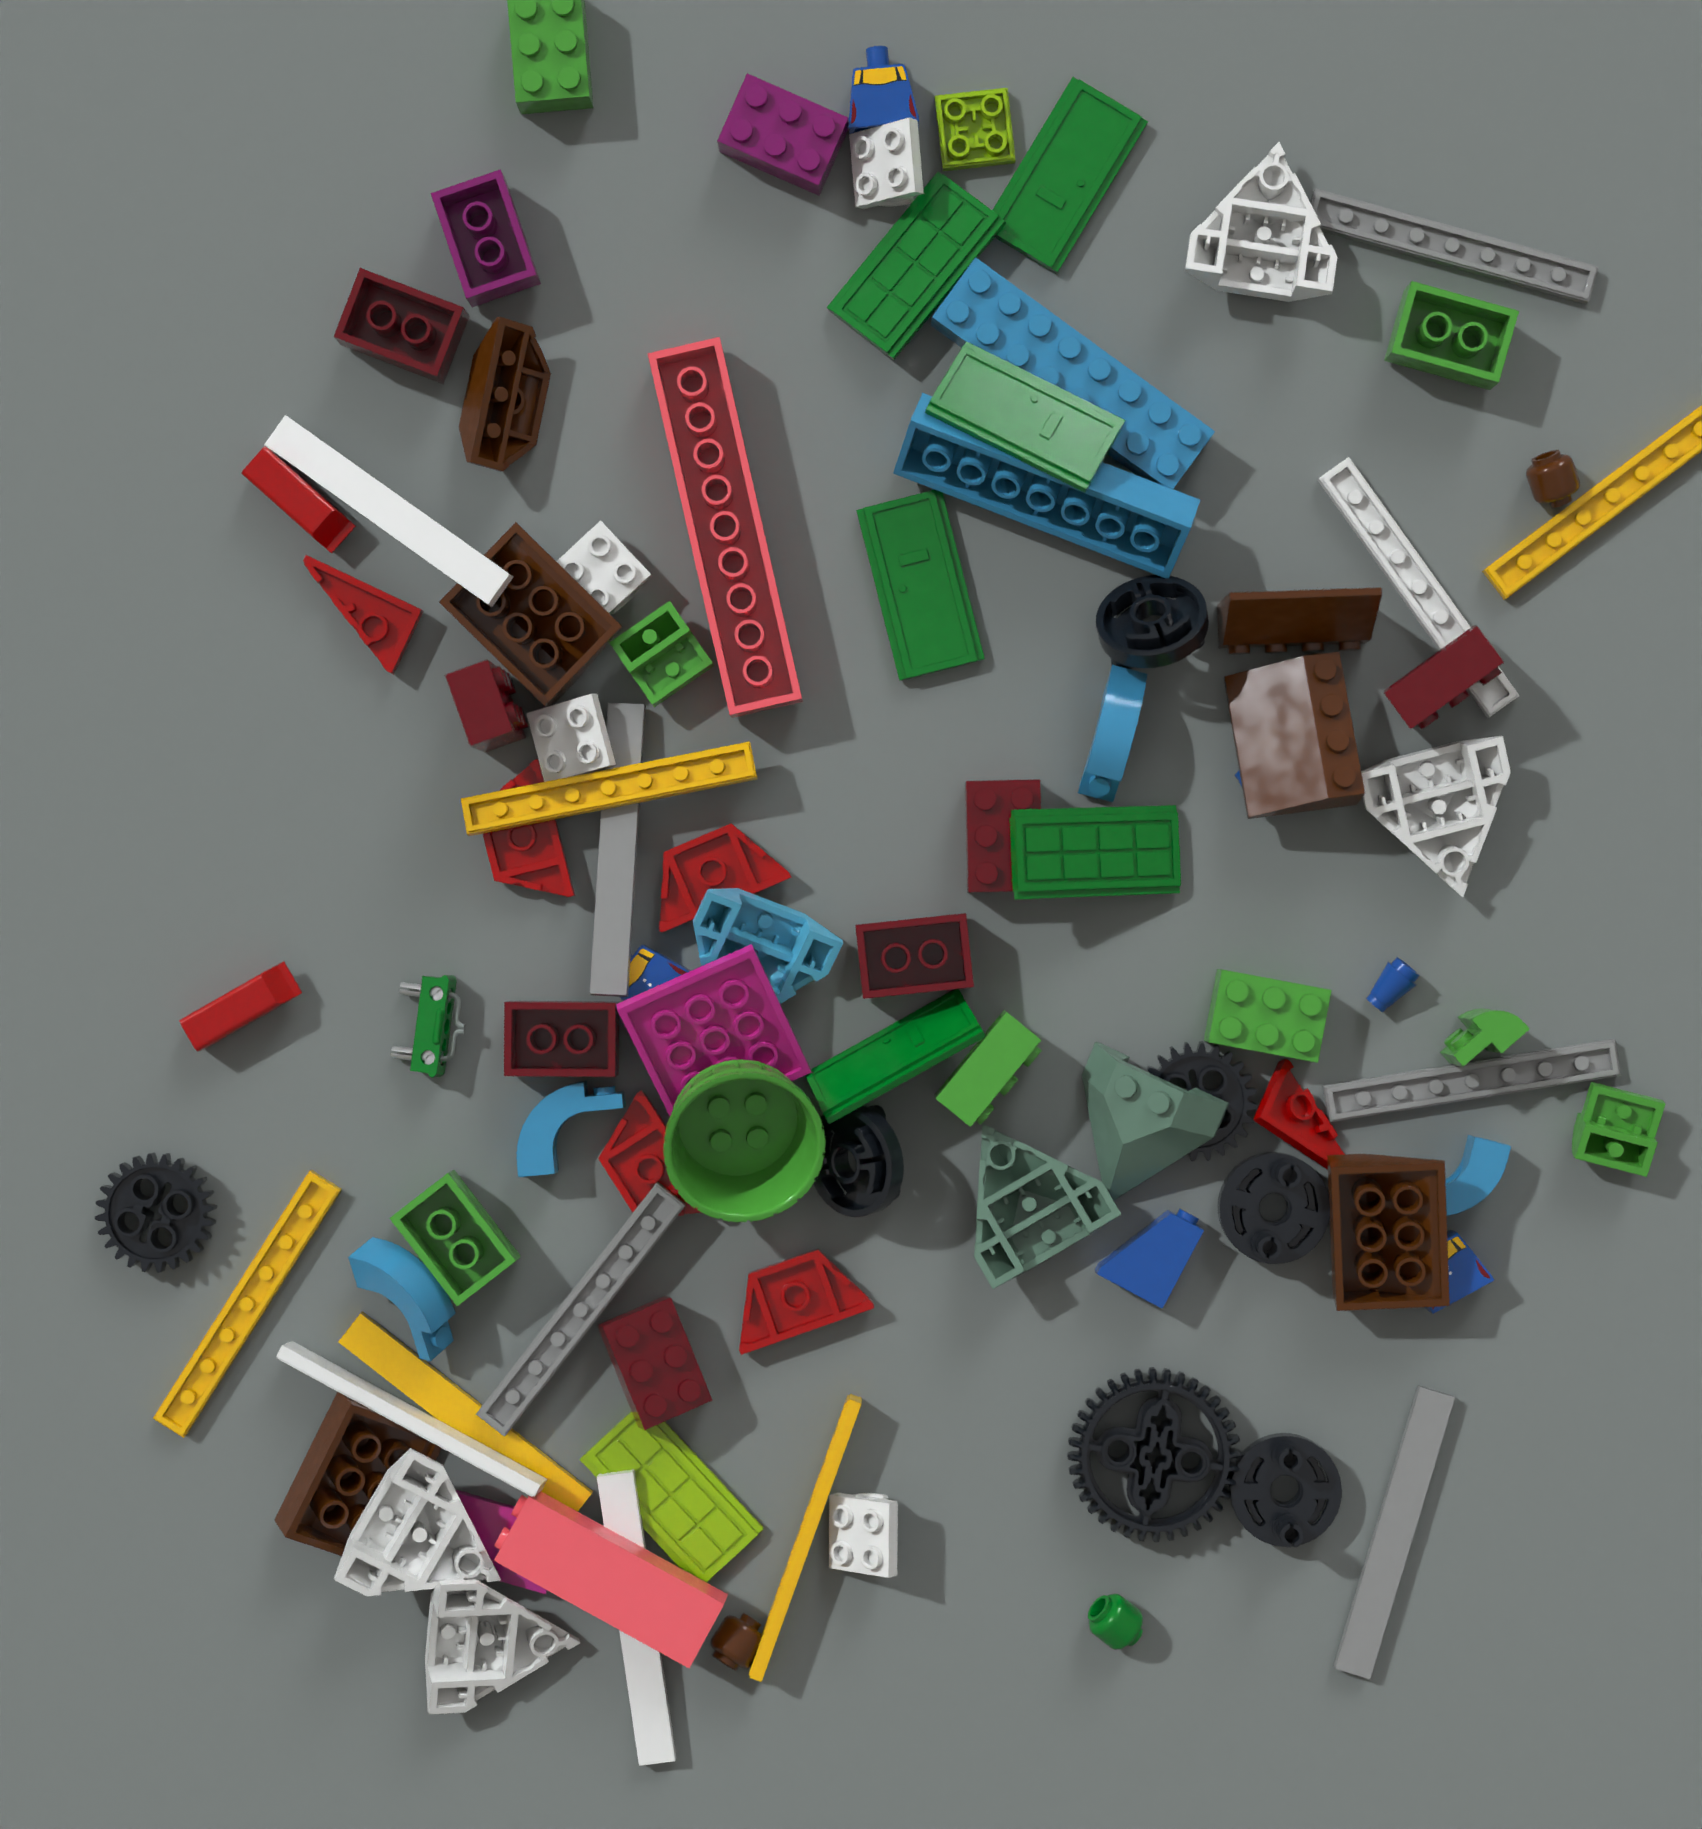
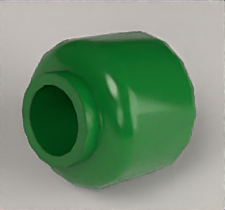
(1115, 1621)

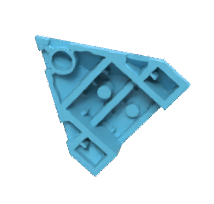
(787, 941)

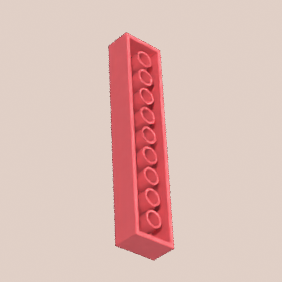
(725, 527)

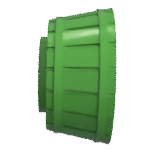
(743, 1142)

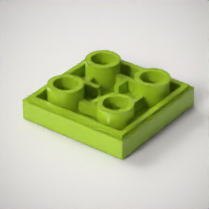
(975, 129)

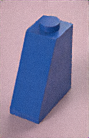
(1153, 1257)

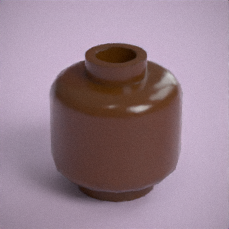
(1553, 478)
(736, 1641)

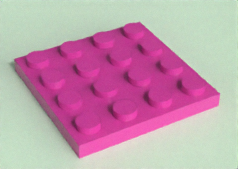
(711, 1018)

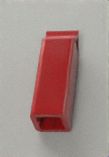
(298, 499)
(240, 1006)

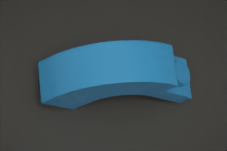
(1113, 733)
(540, 1131)
(1476, 1174)
(411, 1287)

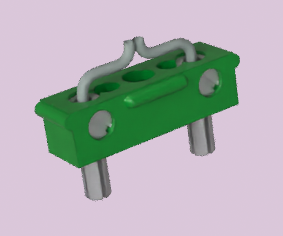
(432, 1024)

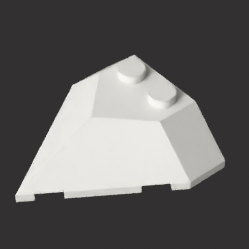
(1264, 239)
(1441, 802)
(413, 1534)
(482, 1644)

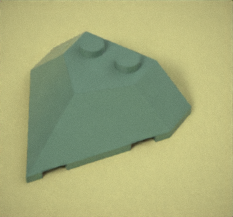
(1142, 1120)
(1031, 1207)

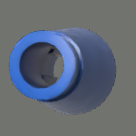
(1392, 984)

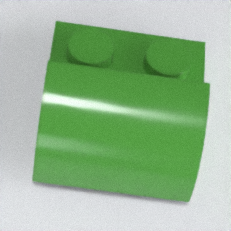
(661, 654)
(1485, 1030)
(1617, 1129)

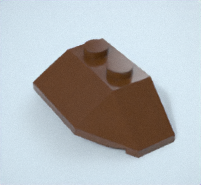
(504, 396)

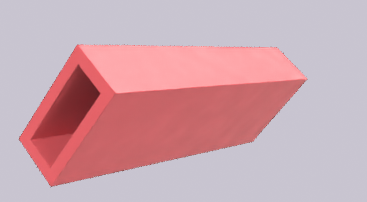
(610, 1577)

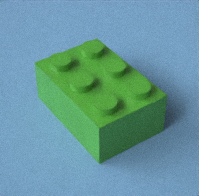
(550, 55)
(1451, 335)
(1267, 1015)
(988, 1069)
(455, 1237)

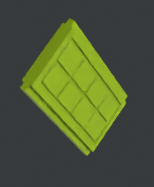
(678, 1496)

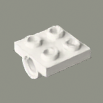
(886, 164)
(605, 568)
(571, 738)
(863, 1533)

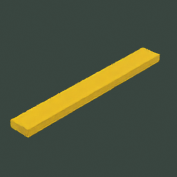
(1597, 506)
(609, 788)
(247, 1303)
(453, 1405)
(805, 1536)

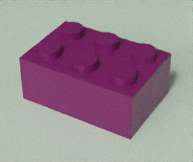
(783, 134)
(485, 238)

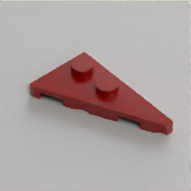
(377, 617)
(1295, 1117)

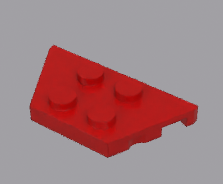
(529, 853)
(712, 862)
(637, 1154)
(797, 1299)

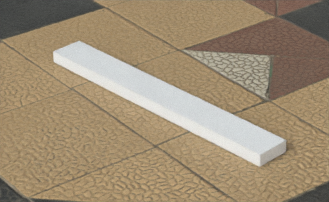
(389, 511)
(1407, 572)
(412, 1418)
(641, 1663)

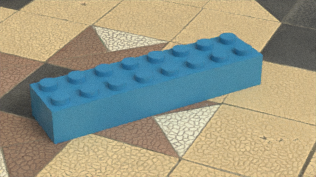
(995, 315)
(1115, 516)

